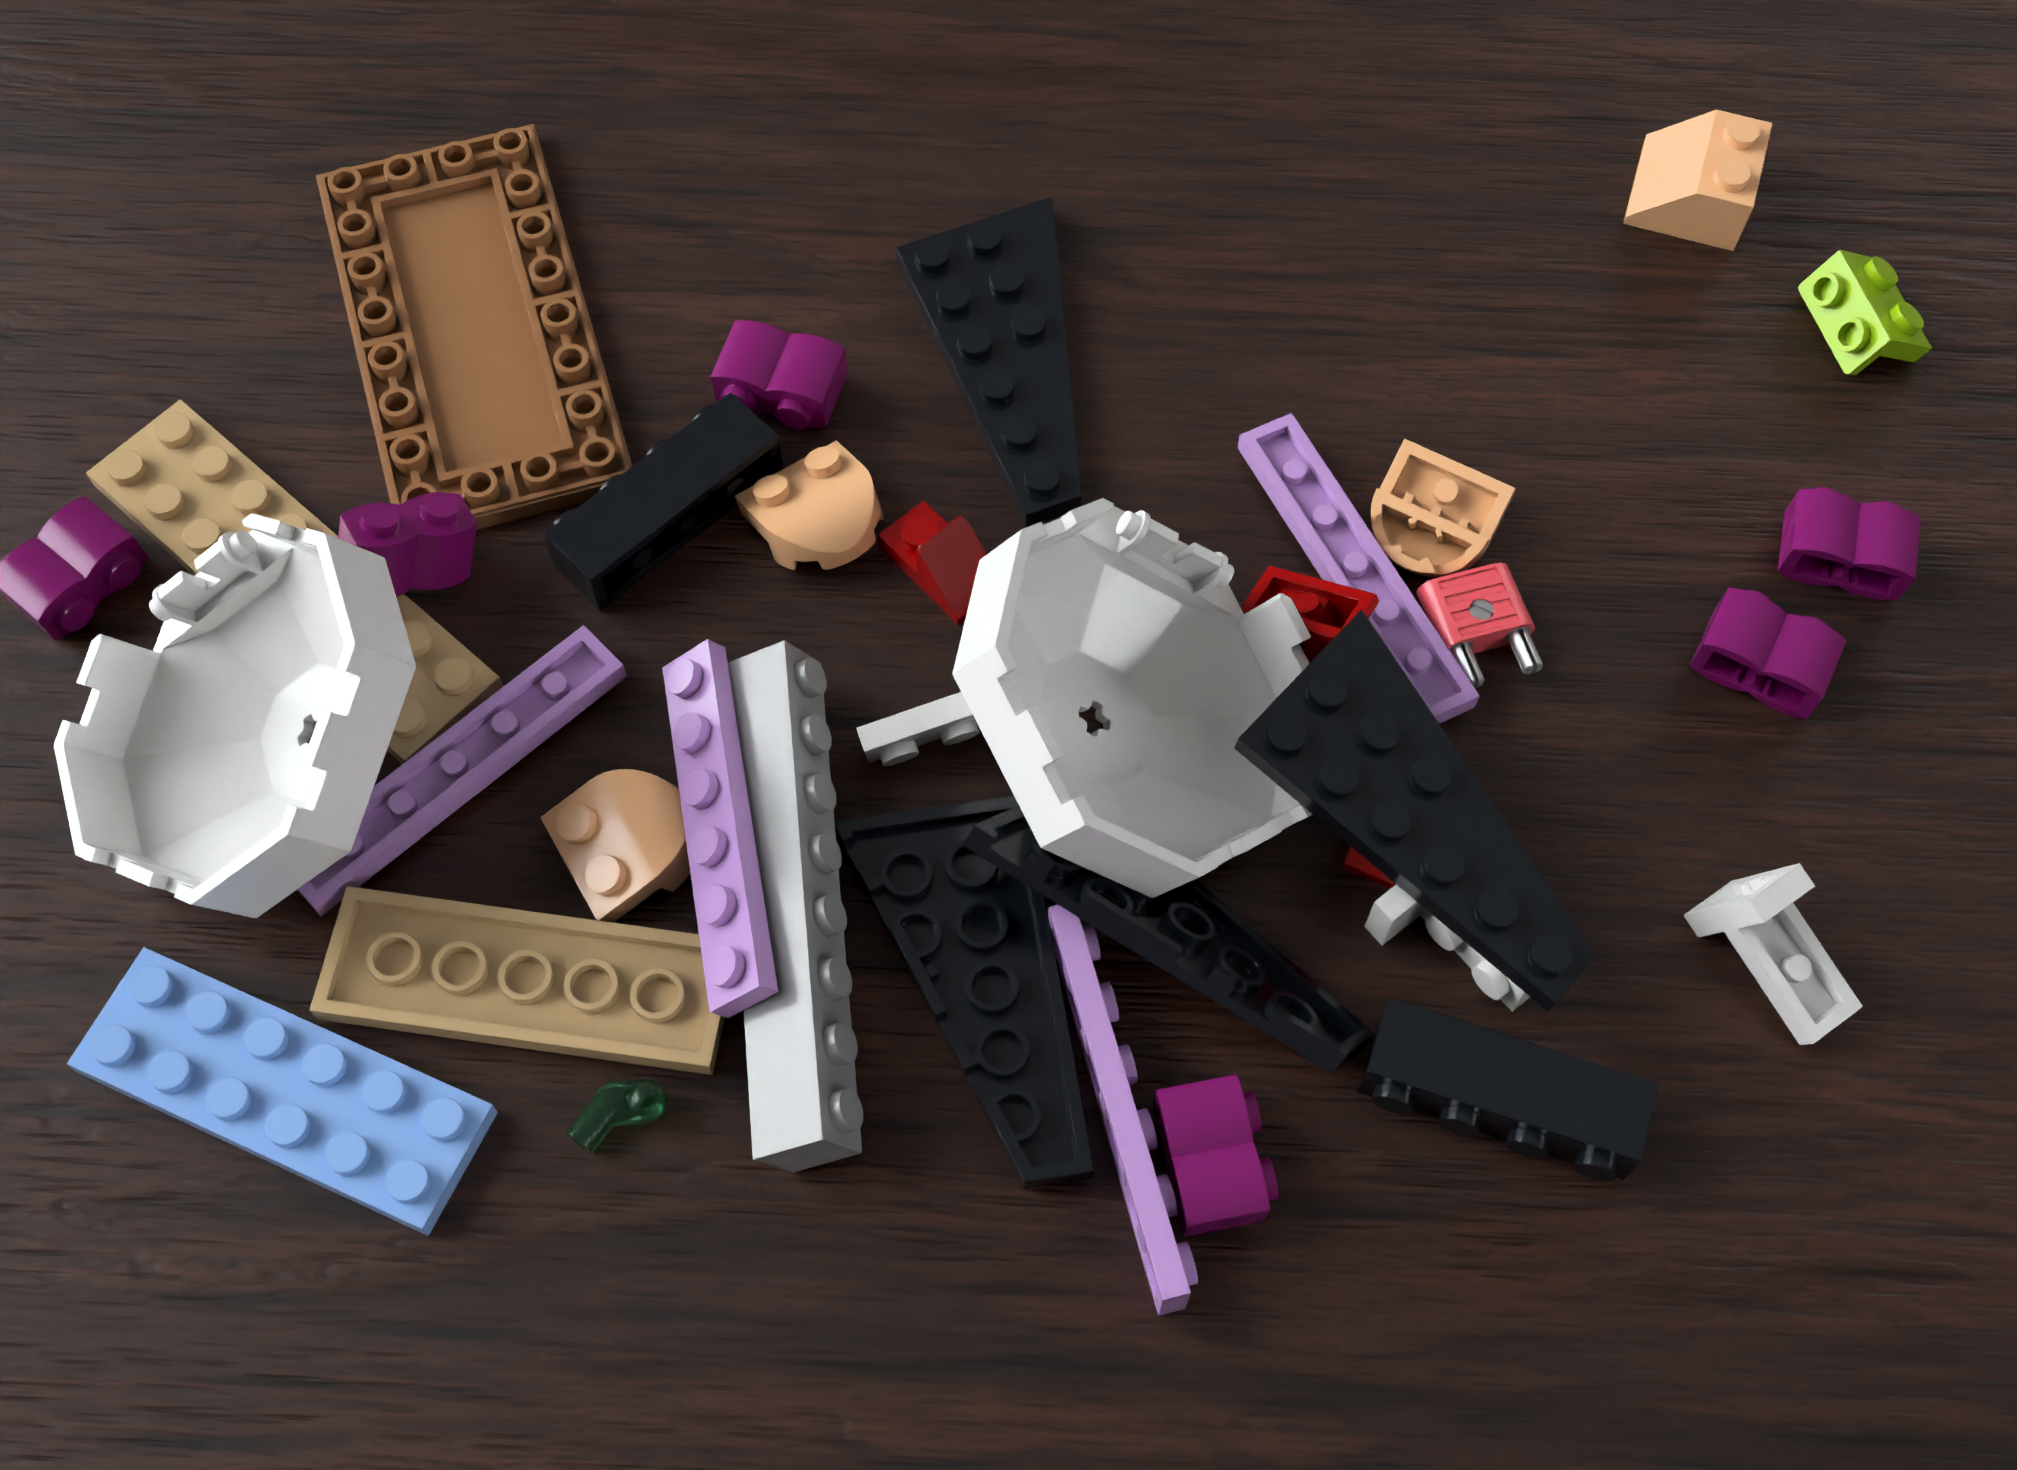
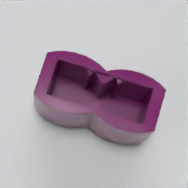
(781, 373)
(423, 540)
(1849, 544)
(70, 568)
(1768, 653)
(1213, 1156)

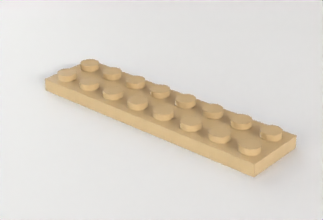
(195, 485)

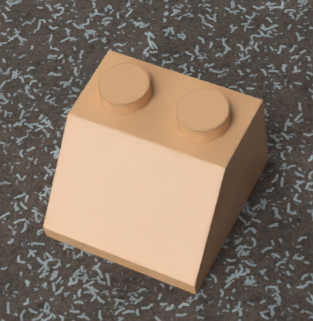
(1700, 178)

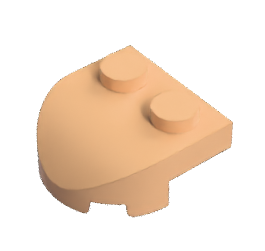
(815, 509)
(1436, 512)
(621, 839)

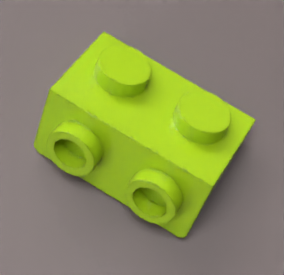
(1863, 311)

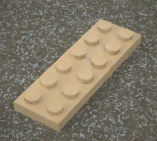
(519, 980)

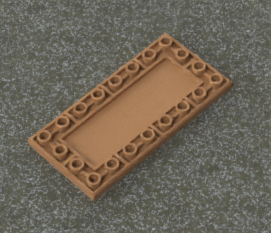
(473, 328)

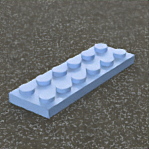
(285, 1090)

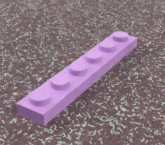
(1350, 556)
(470, 759)
(719, 831)
(1128, 1130)

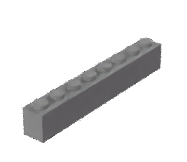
(802, 1035)

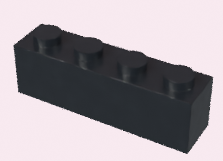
(663, 500)
(1508, 1090)

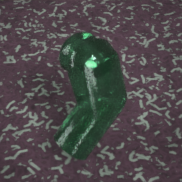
(617, 1105)

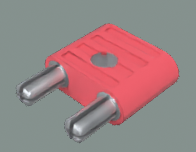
(1479, 613)

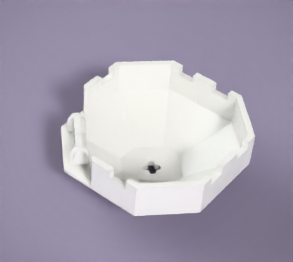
(1155, 641)
(200, 751)

